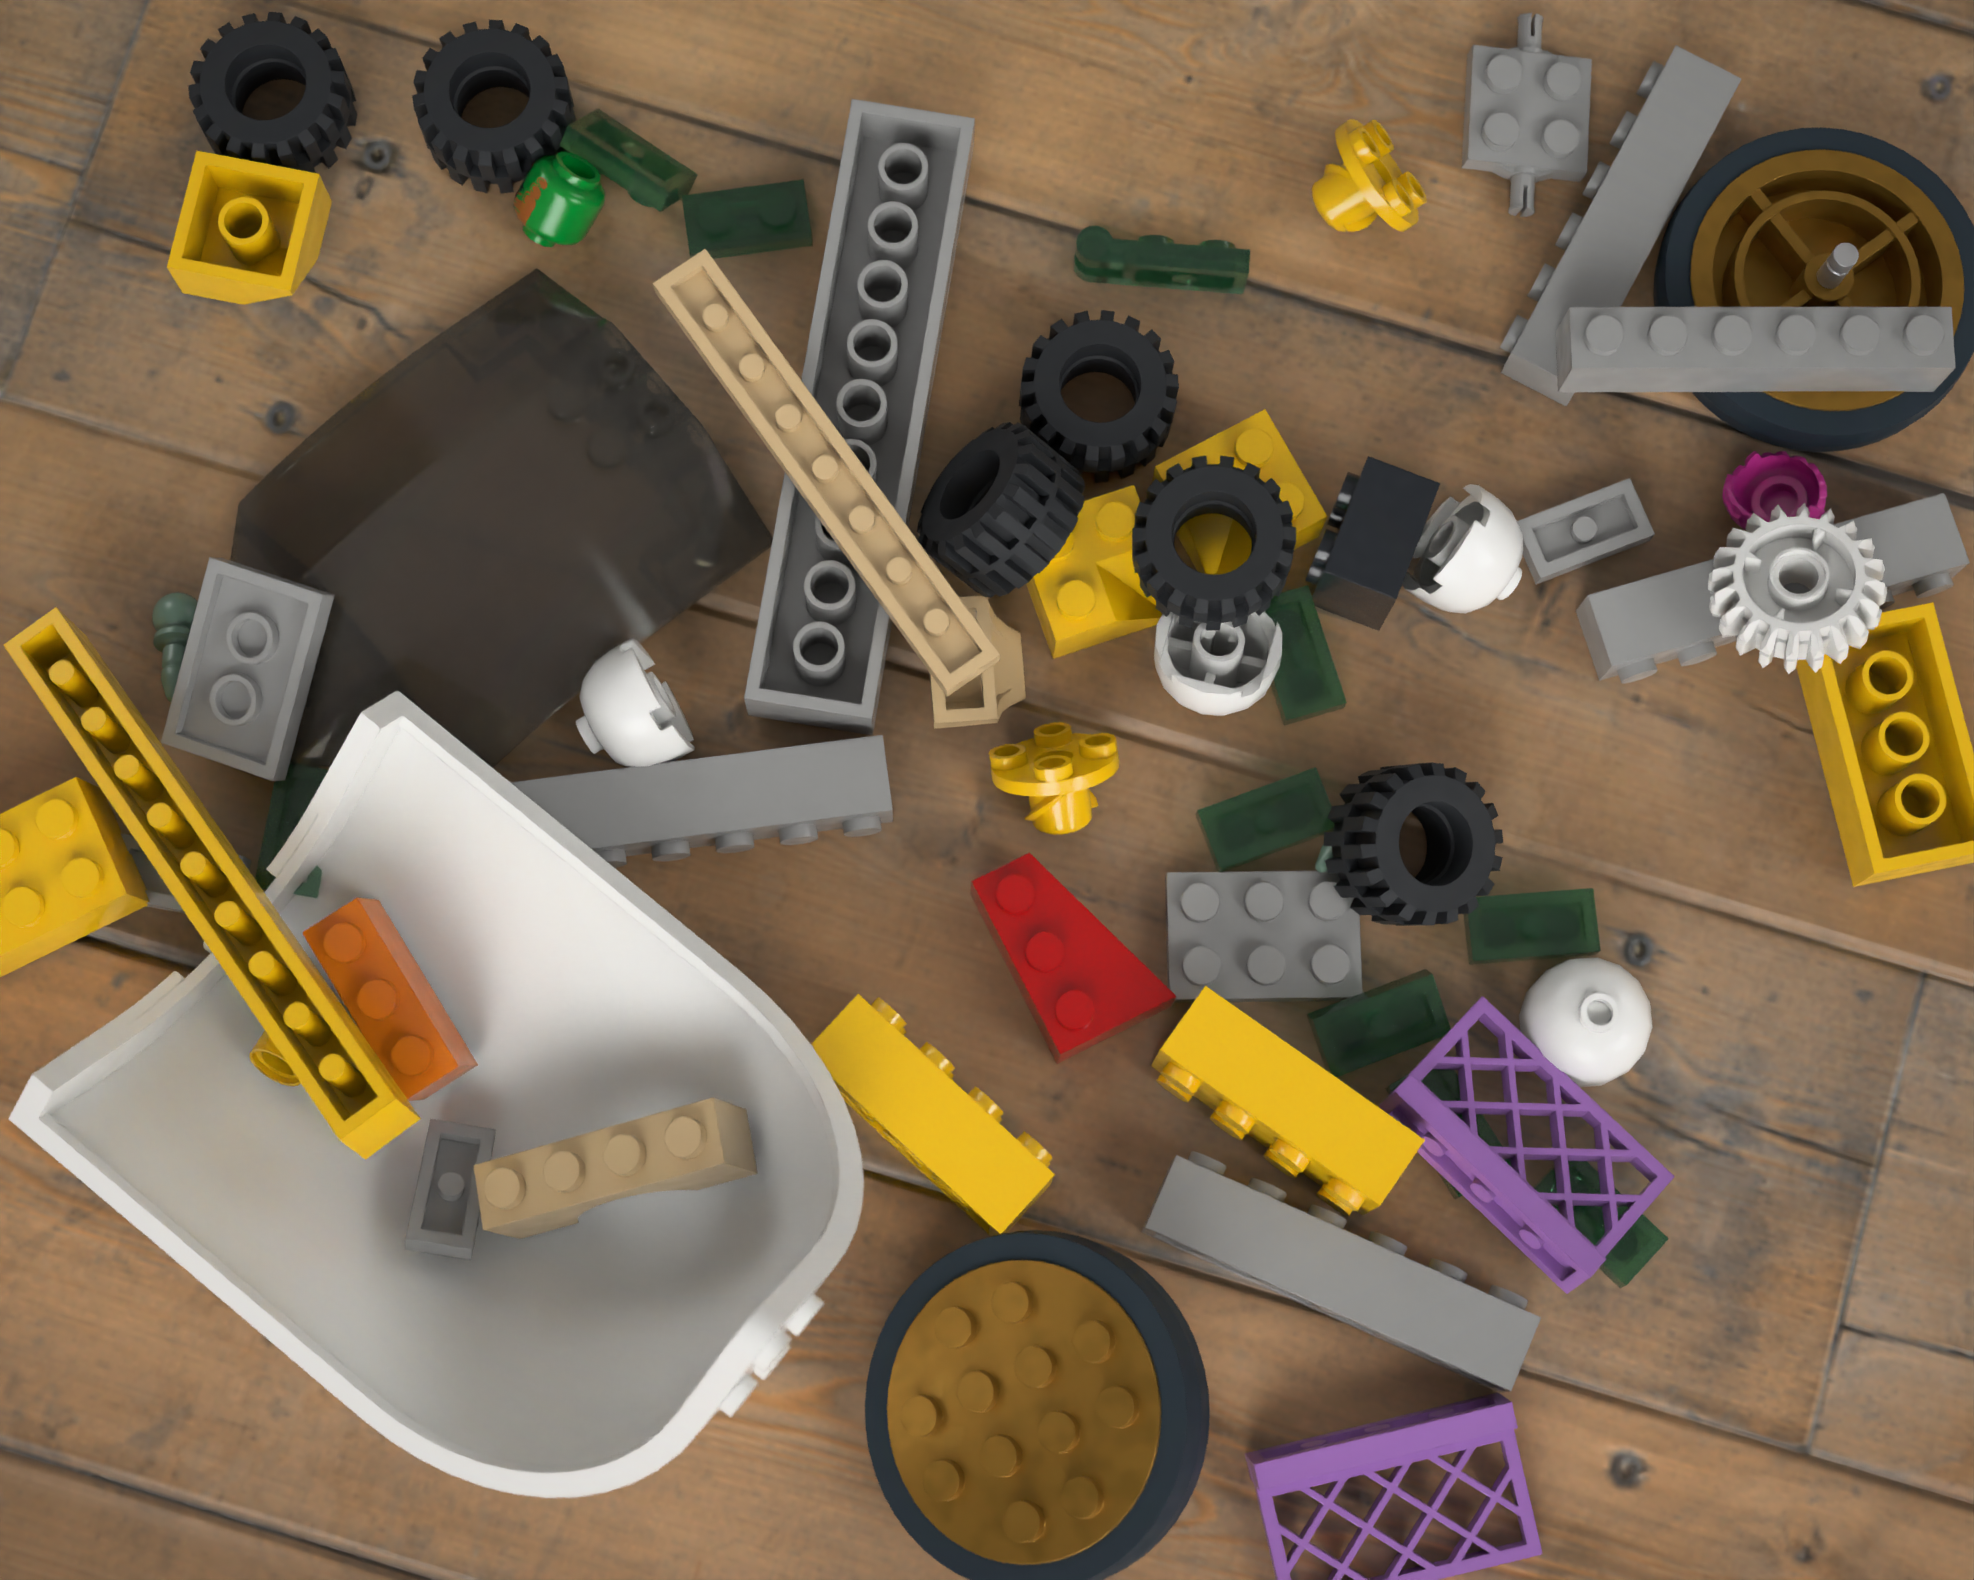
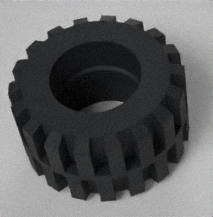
(263, 54)
(483, 62)
(1107, 349)
(1219, 491)
(1001, 510)
(1457, 838)

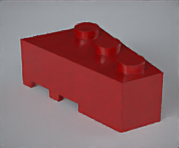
(1064, 960)

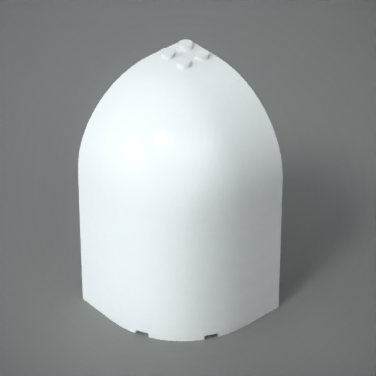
(586, 1008)

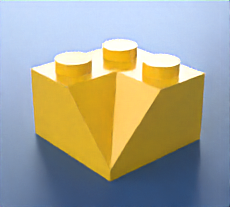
(247, 229)
(1221, 543)
(1091, 584)

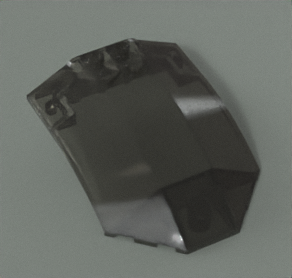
(496, 522)

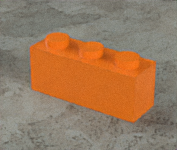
(390, 998)

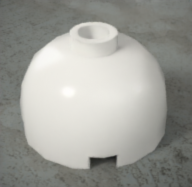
(1467, 554)
(1217, 668)
(631, 710)
(1588, 1019)

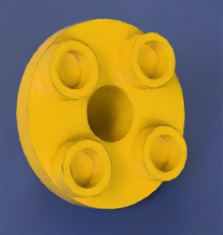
(1366, 182)
(1056, 774)

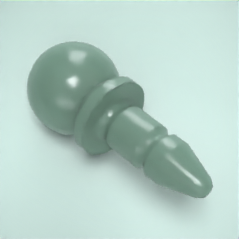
(172, 621)

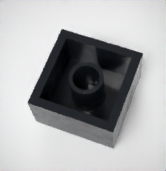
(1376, 537)

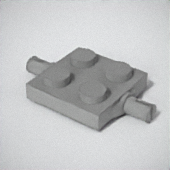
(1526, 114)

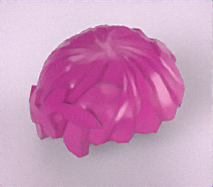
(1772, 482)

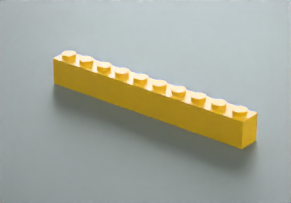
(213, 886)

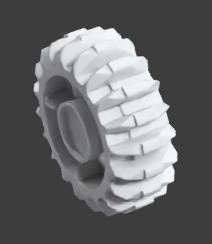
(1791, 625)

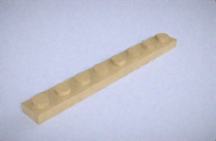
(826, 472)

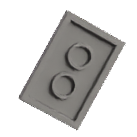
(247, 669)
(1261, 936)

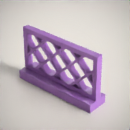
(1502, 1190)
(1398, 1444)

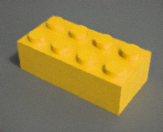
(1895, 749)
(62, 872)
(1285, 1104)
(930, 1118)

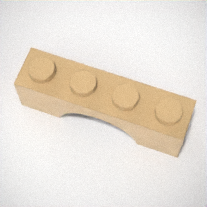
(660, 1152)

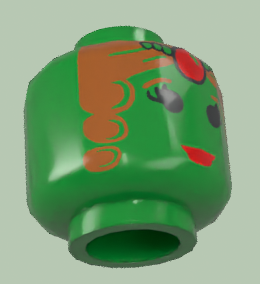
(559, 199)

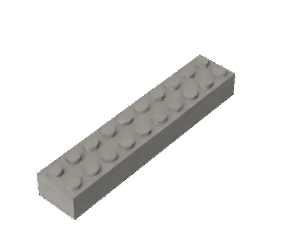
(873, 375)

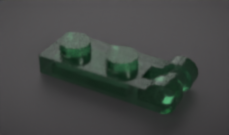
(1160, 262)

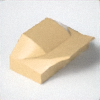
(994, 689)

